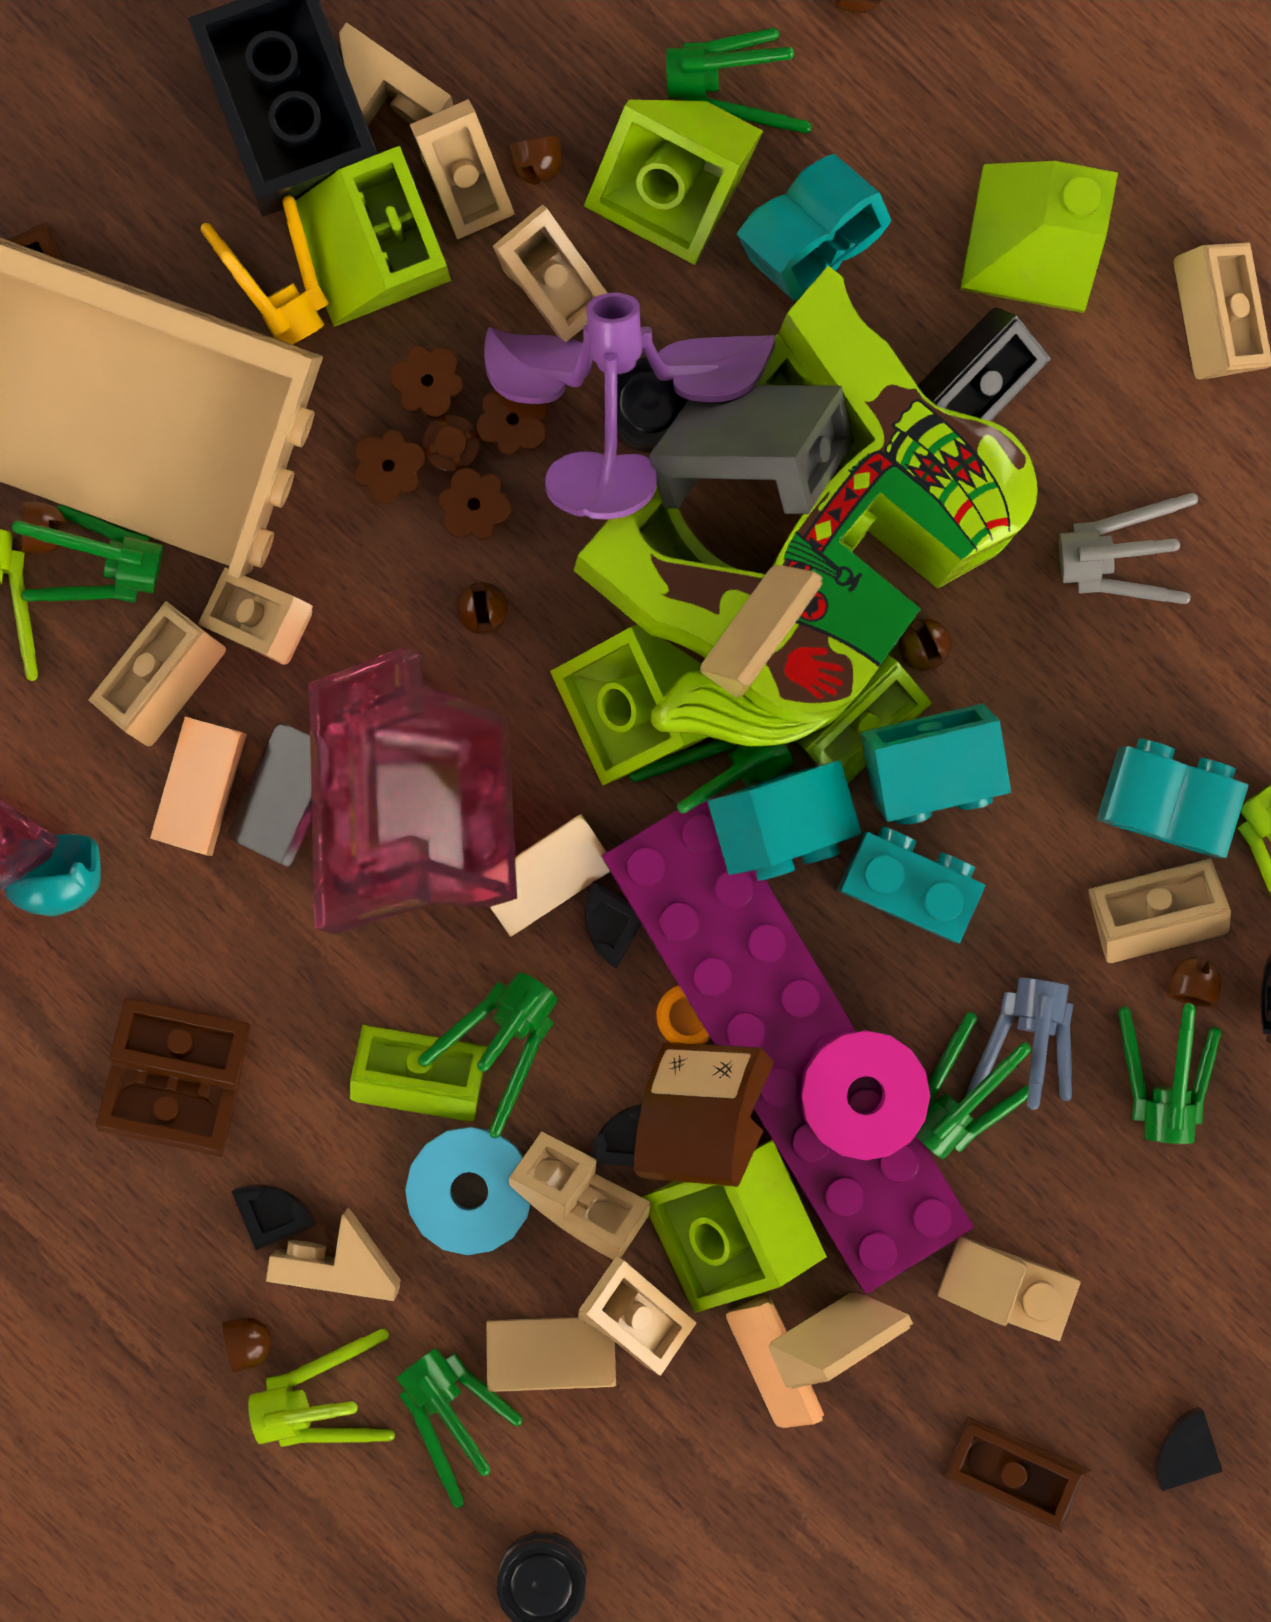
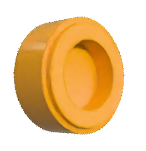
(678, 1020)

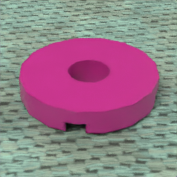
(902, 1101)

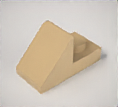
(381, 75)
(462, 169)
(549, 272)
(257, 616)
(354, 1270)
(1008, 1288)
(636, 1316)

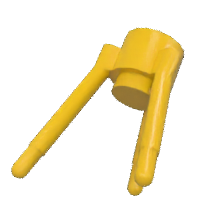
(286, 312)

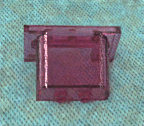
(405, 796)

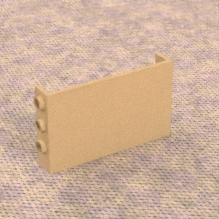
(146, 409)

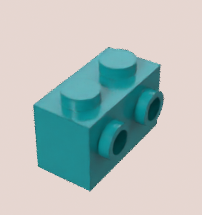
(936, 764)
(785, 819)
(911, 887)

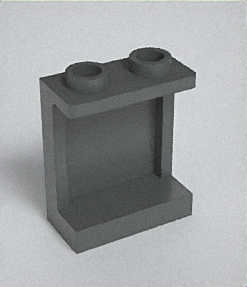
(767, 434)

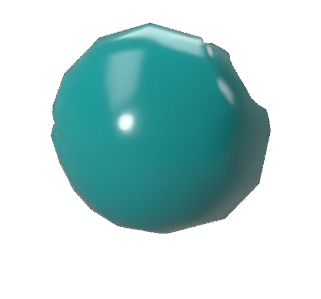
(61, 882)

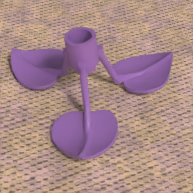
(542, 366)

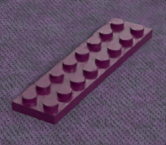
(763, 990)

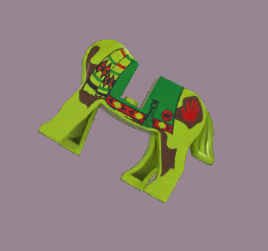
(917, 478)

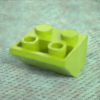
(370, 237)

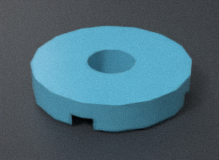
(431, 1197)

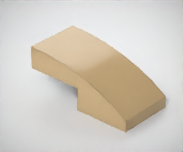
(570, 1194)

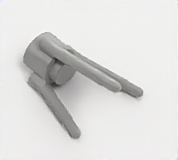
(1088, 556)

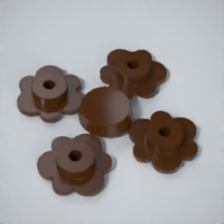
(448, 444)

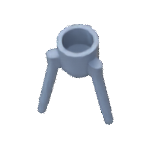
(1043, 1011)

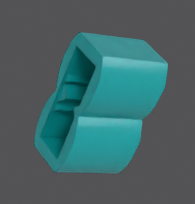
(816, 224)
(1173, 800)

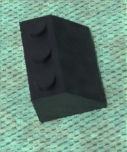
(282, 94)

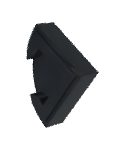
(610, 923)
(617, 1138)
(271, 1213)
(1187, 1452)

